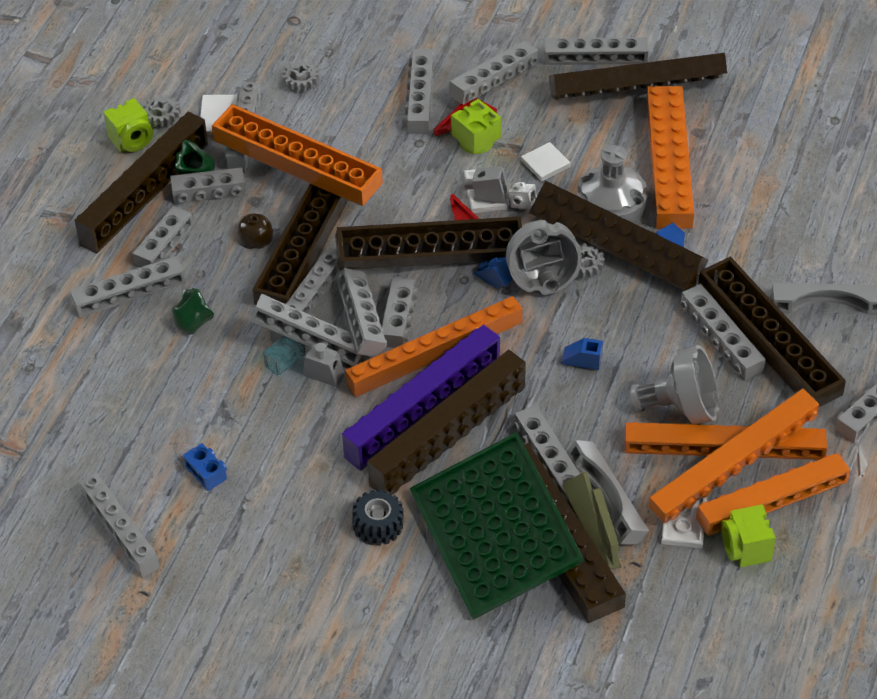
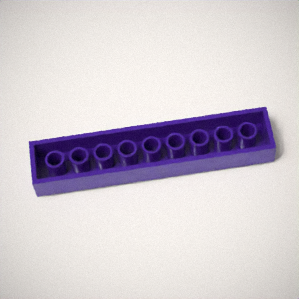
(419, 396)

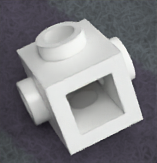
(522, 195)

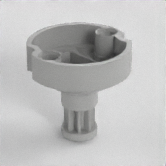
(615, 186)
(543, 254)
(689, 387)

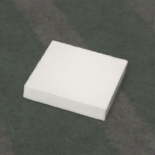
(545, 161)

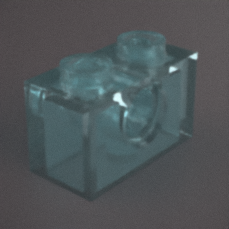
(283, 354)

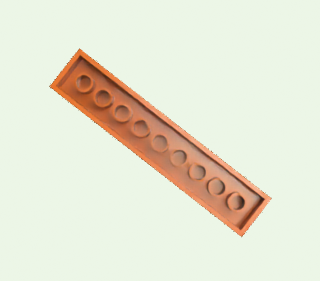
(297, 154)
(669, 157)

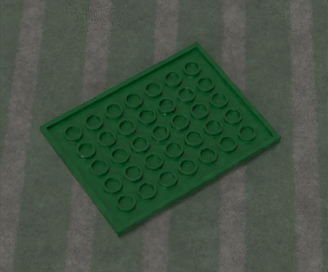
(496, 525)

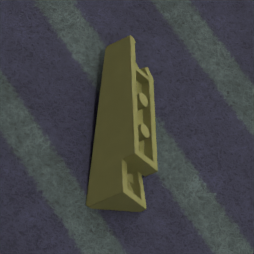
(594, 517)

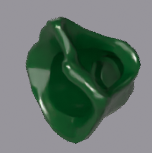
(198, 161)
(191, 311)

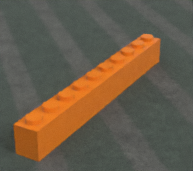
(429, 347)
(705, 439)
(733, 456)

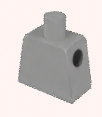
(488, 184)
(323, 364)

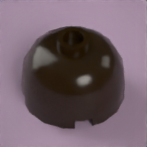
(254, 231)

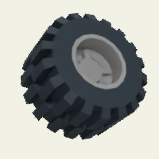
(377, 517)

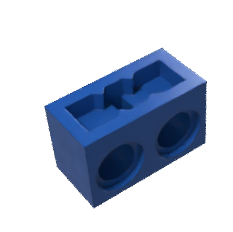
(205, 466)

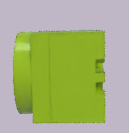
(128, 126)
(476, 127)
(748, 536)

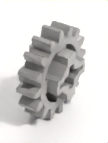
(301, 75)
(162, 110)
(591, 262)

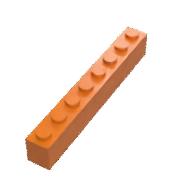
(776, 491)

